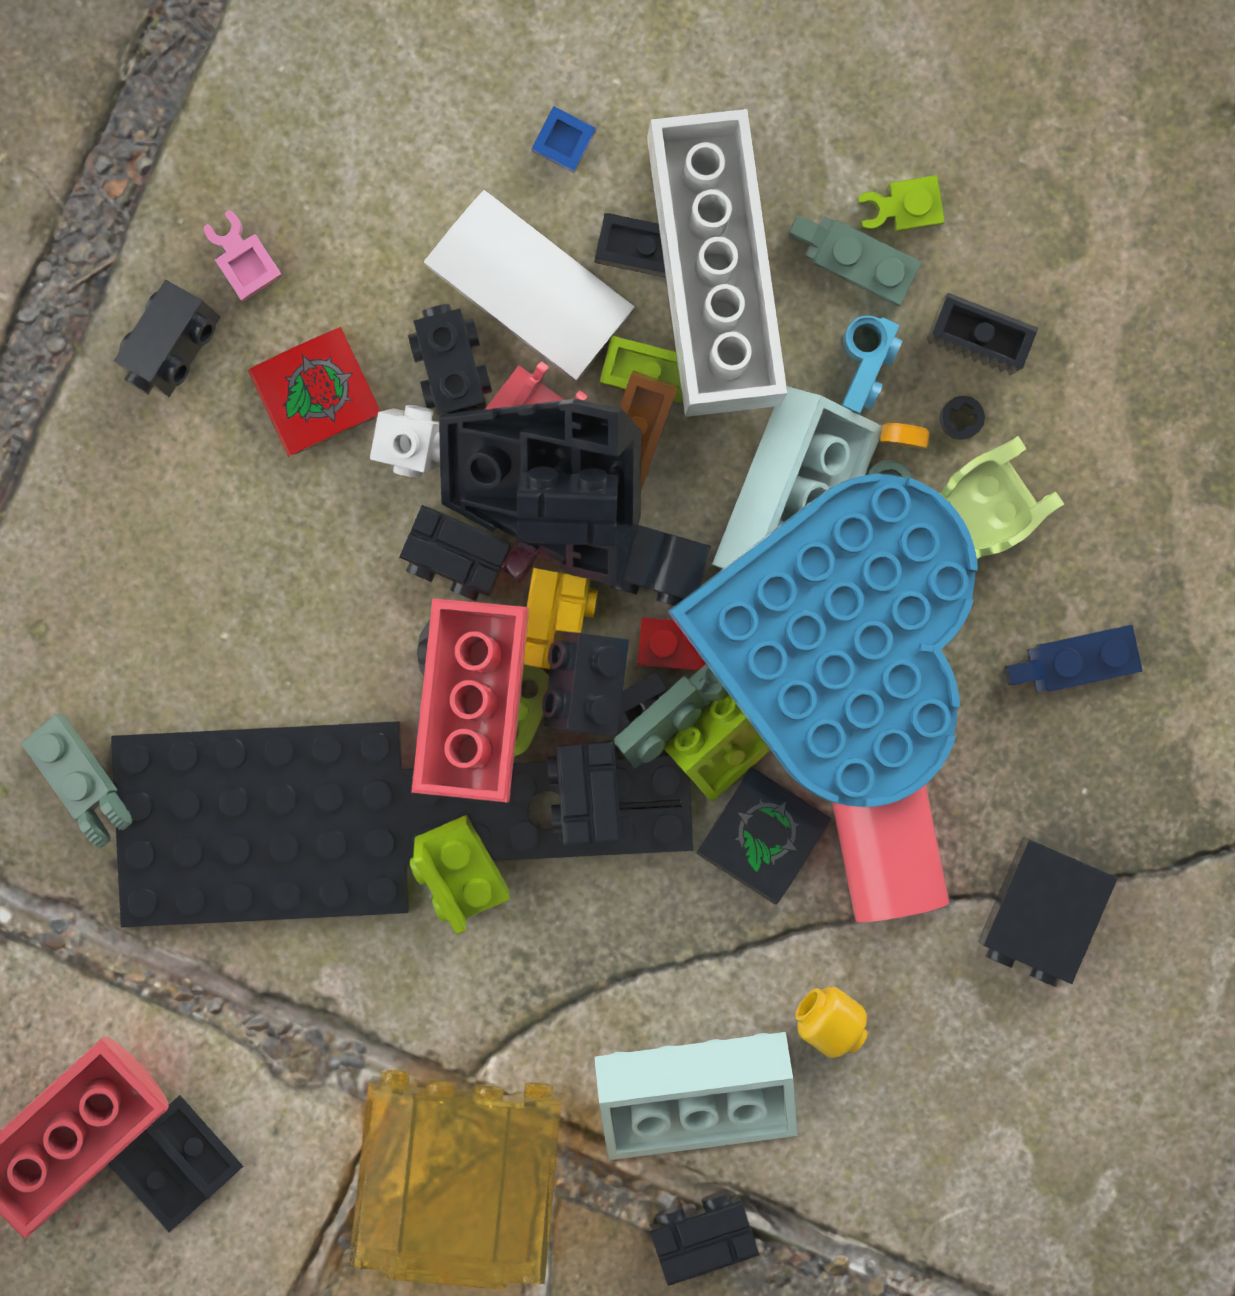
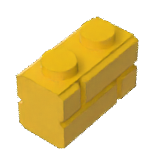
(555, 604)

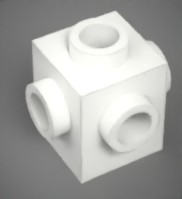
(407, 440)

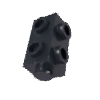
(166, 340)
(446, 348)

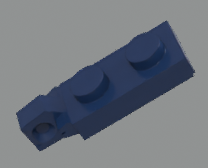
(1079, 660)

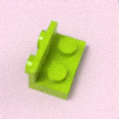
(717, 747)
(457, 872)

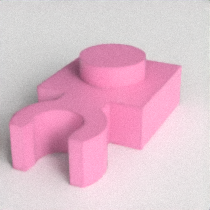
(245, 262)

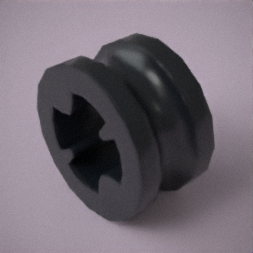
(968, 431)

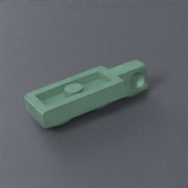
(857, 258)
(671, 712)

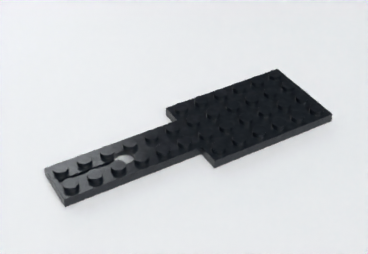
(326, 822)

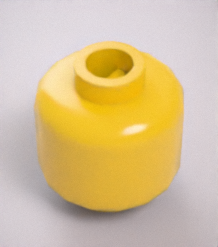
(831, 1022)

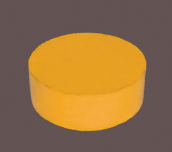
(904, 435)

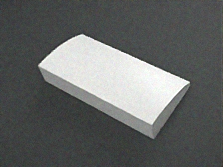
(529, 286)

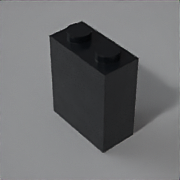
(1046, 912)

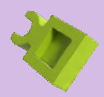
(911, 204)

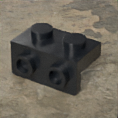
(585, 682)

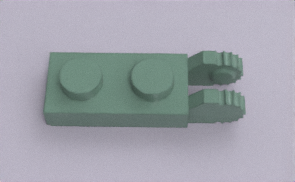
(76, 778)

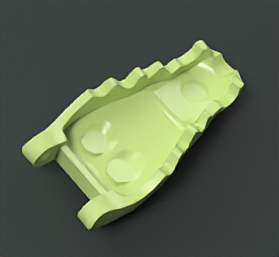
(996, 501)

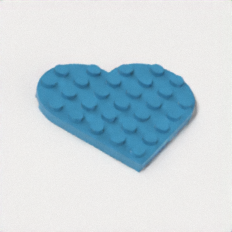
(840, 634)

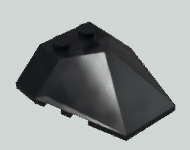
(491, 447)

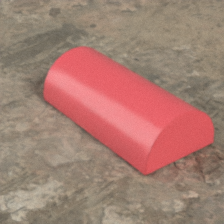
(470, 700)
(891, 858)
(73, 1132)

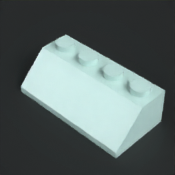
(800, 456)
(696, 1095)

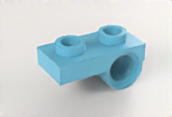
(863, 387)

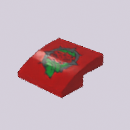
(314, 391)

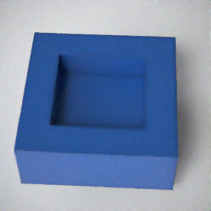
(563, 139)

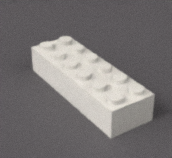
(716, 263)

